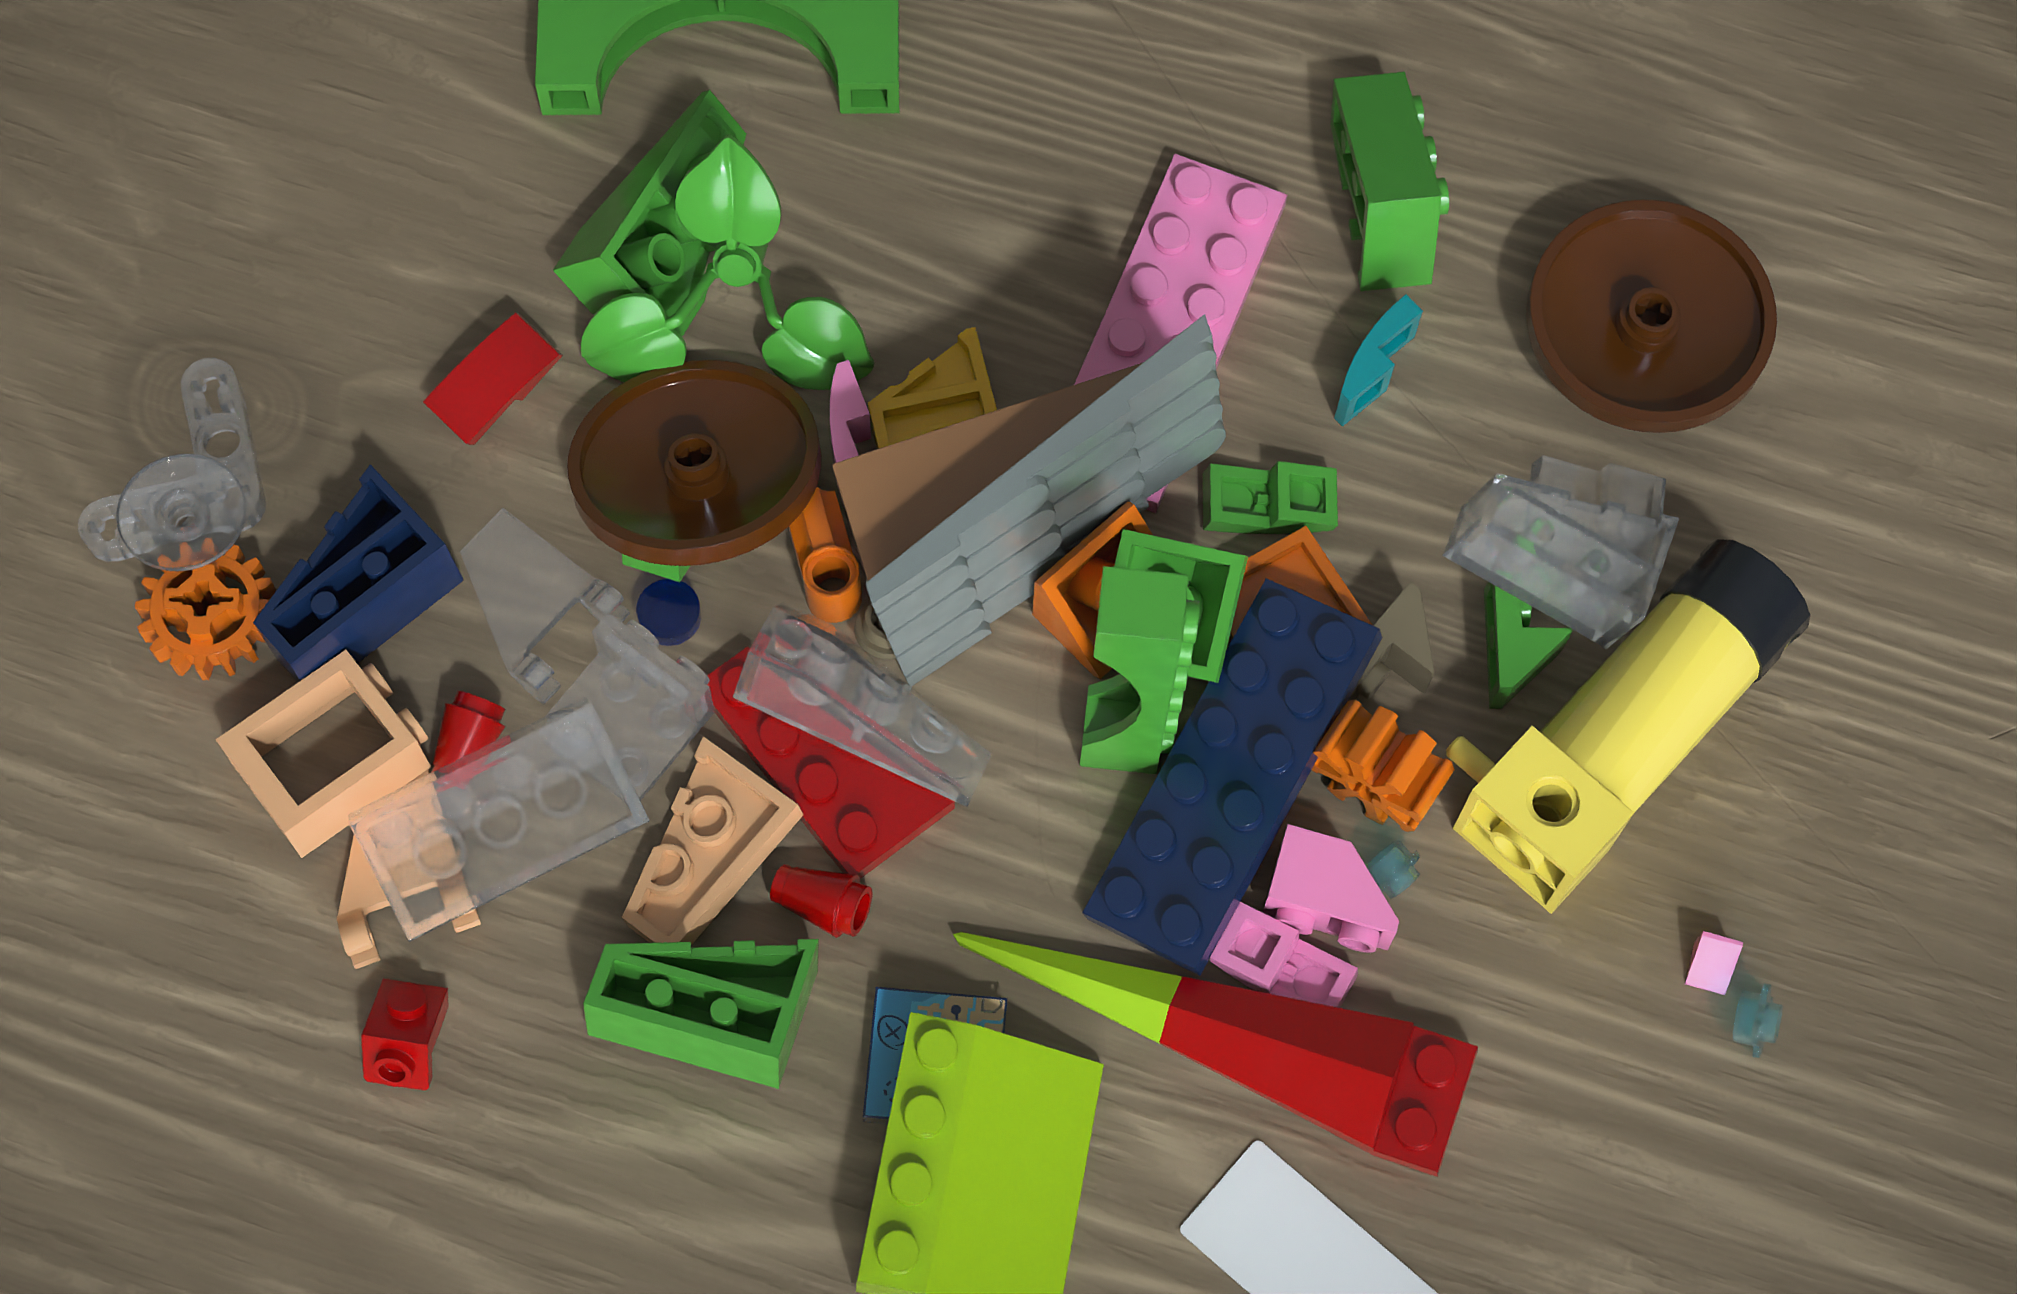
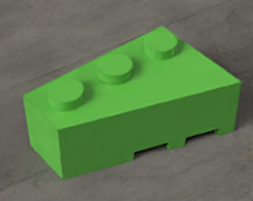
(705, 1005)

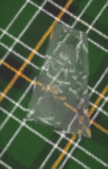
(1562, 554)

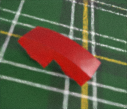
(492, 377)

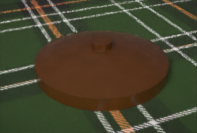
(1651, 316)
(694, 463)

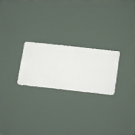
(1288, 1237)

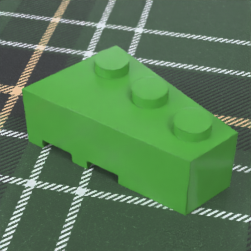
(1389, 178)

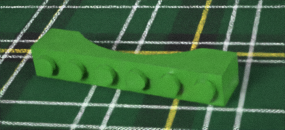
(1148, 638)

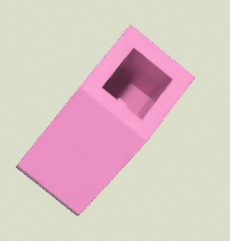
(1329, 889)

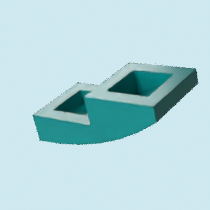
(1371, 367)

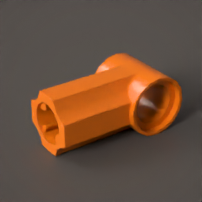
(826, 553)

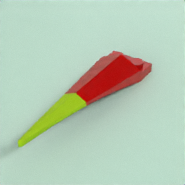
(1337, 1067)

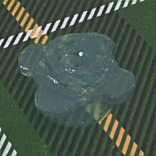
(1757, 1019)

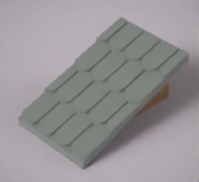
(986, 506)

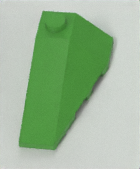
(636, 234)

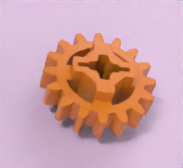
(226, 628)

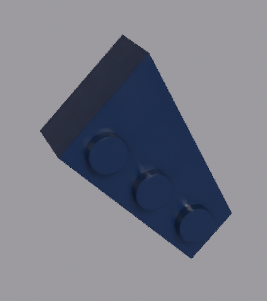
(359, 584)

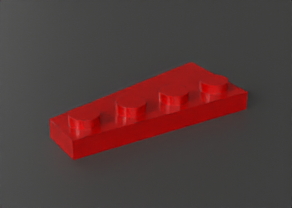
(846, 802)

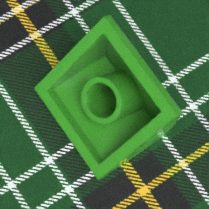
(1212, 580)

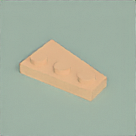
(712, 846)

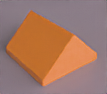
(1070, 590)

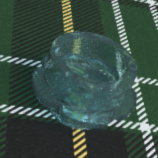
(1394, 868)

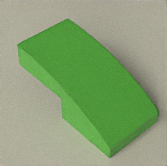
(1270, 499)

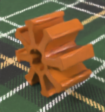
(1381, 765)

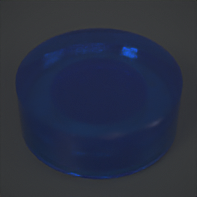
(669, 611)

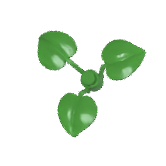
(735, 205)

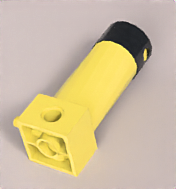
(1578, 781)

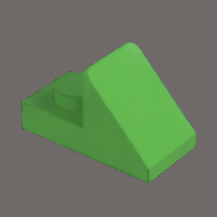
(1513, 648)

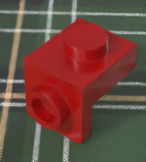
(403, 1033)

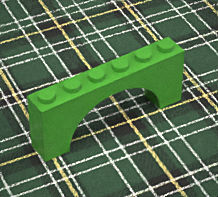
(590, 39)

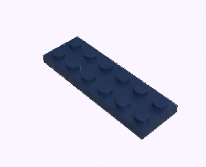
(1232, 776)

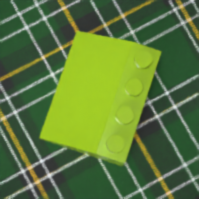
(979, 1164)

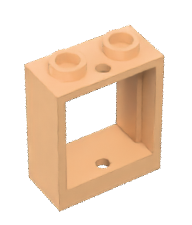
(374, 777)

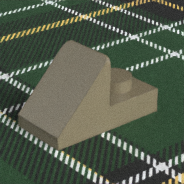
(1403, 646)

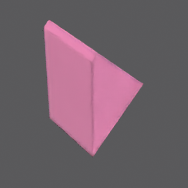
(1713, 962)

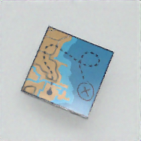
(889, 1030)

